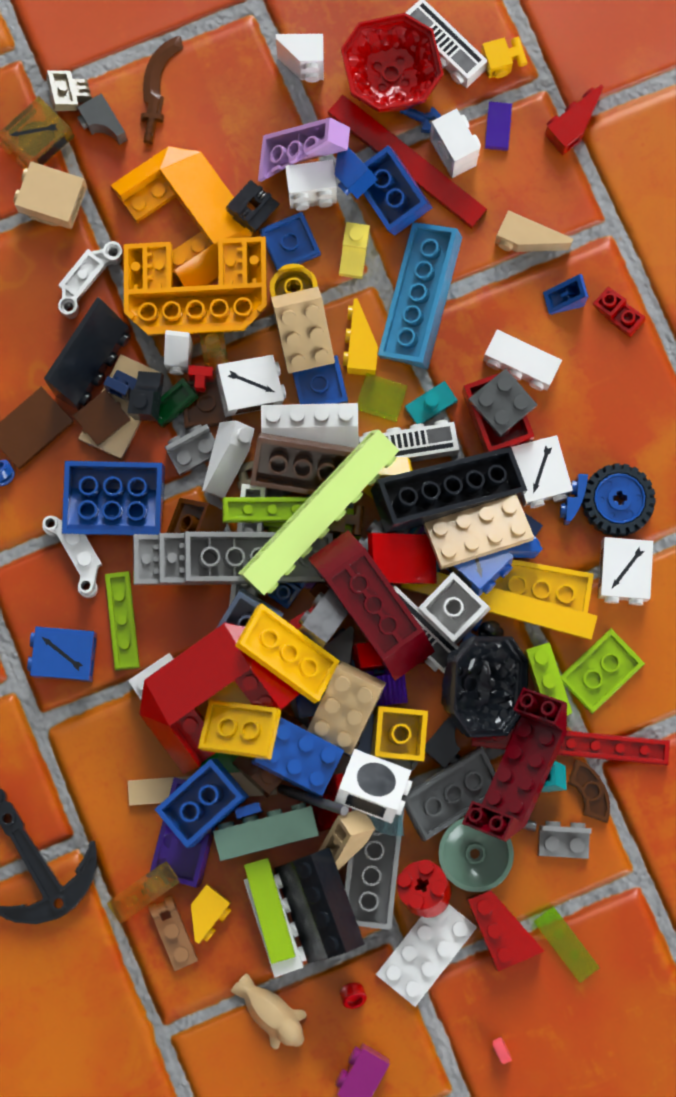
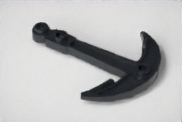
(44, 877)

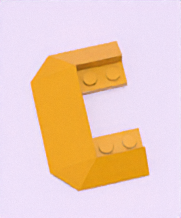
(201, 193)
(224, 307)

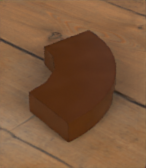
(592, 790)

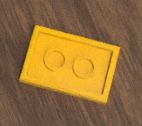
(240, 729)

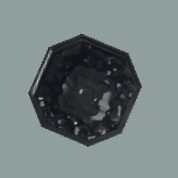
(484, 685)

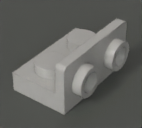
(191, 449)
(564, 841)

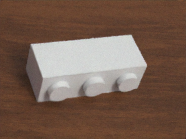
(521, 360)

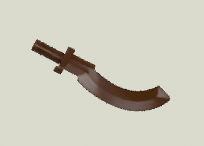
(151, 85)

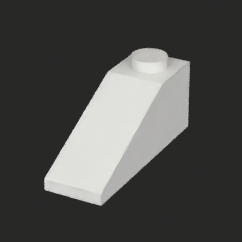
(227, 456)

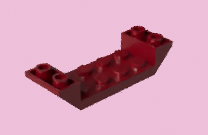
(372, 604)
(522, 767)

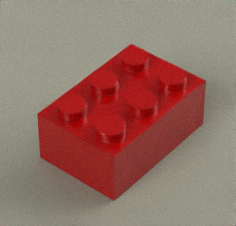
(517, 435)

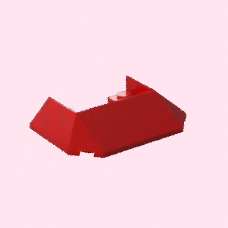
(195, 676)

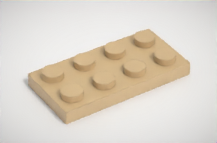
(478, 531)

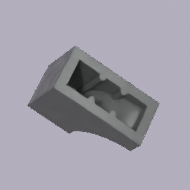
(99, 118)

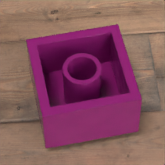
(363, 1074)

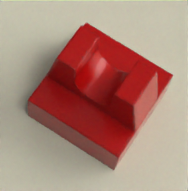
(201, 375)

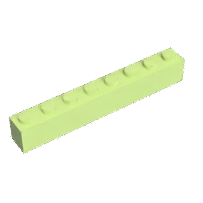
(318, 512)

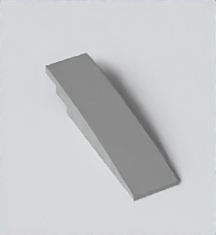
(208, 558)

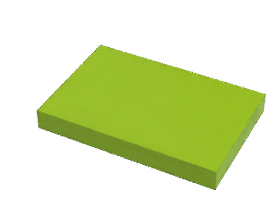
(601, 671)

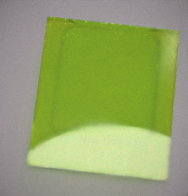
(381, 397)

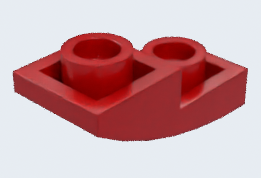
(618, 312)

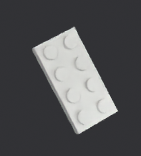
(425, 953)

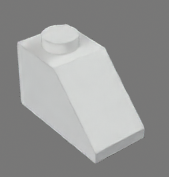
(177, 352)

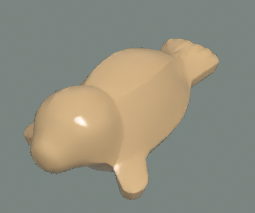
(271, 1013)

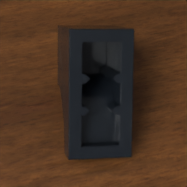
(146, 396)
(442, 744)

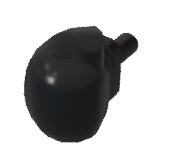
(490, 628)

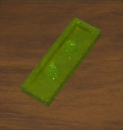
(566, 944)

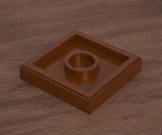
(206, 408)

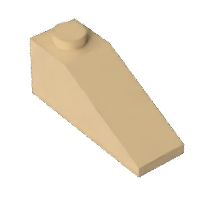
(529, 236)
(348, 836)

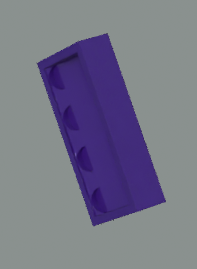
(186, 863)

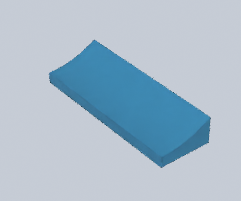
(420, 294)

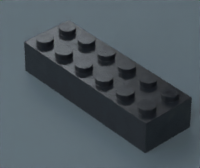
(446, 488)

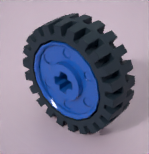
(606, 513)

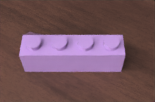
(301, 144)

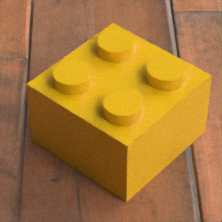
(399, 734)

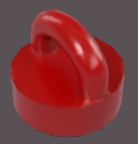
(353, 995)

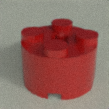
(420, 875)

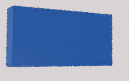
(248, 810)

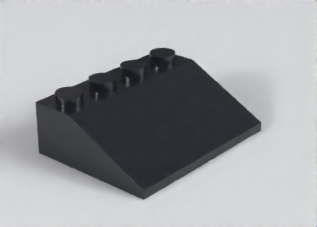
(88, 355)
(319, 906)

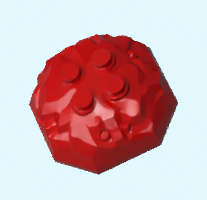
(392, 62)

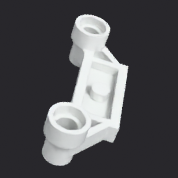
(84, 274)
(80, 553)

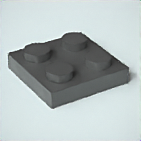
(502, 402)

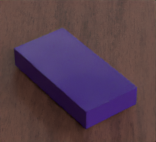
(498, 126)

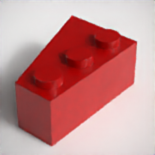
(501, 931)

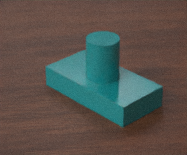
(431, 403)

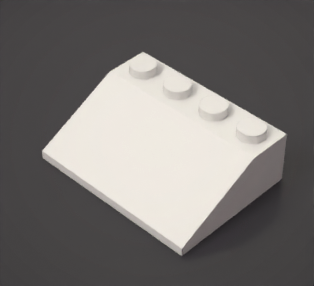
(313, 422)

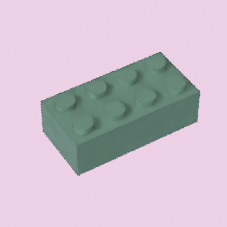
(265, 833)

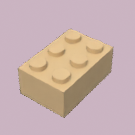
(303, 329)
(346, 707)

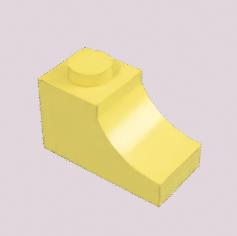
(354, 250)

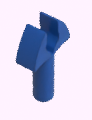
(424, 118)

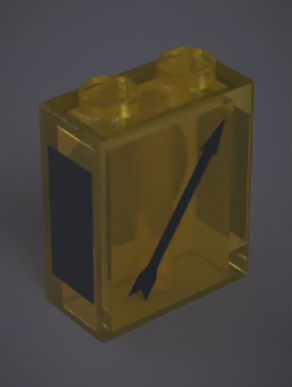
(35, 134)

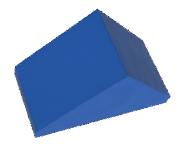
(566, 295)

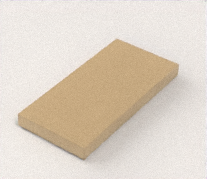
(120, 441)

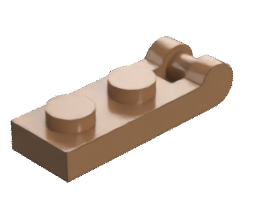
(173, 934)

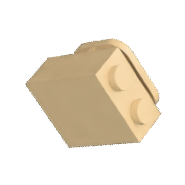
(50, 195)

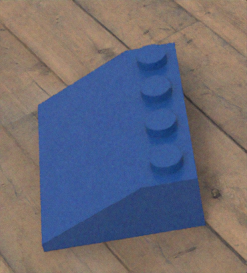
(113, 498)

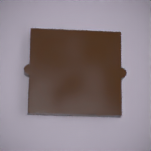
(101, 417)

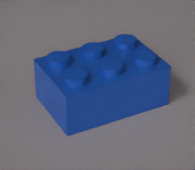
(395, 193)
(301, 758)
(201, 803)

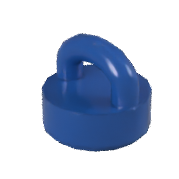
(6, 473)

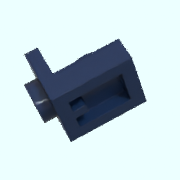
(120, 384)

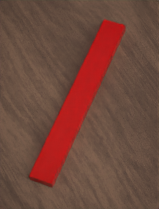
(424, 174)
(597, 747)

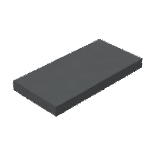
(449, 793)

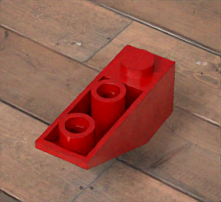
(570, 127)

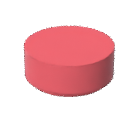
(501, 1050)

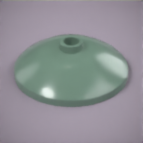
(474, 874)

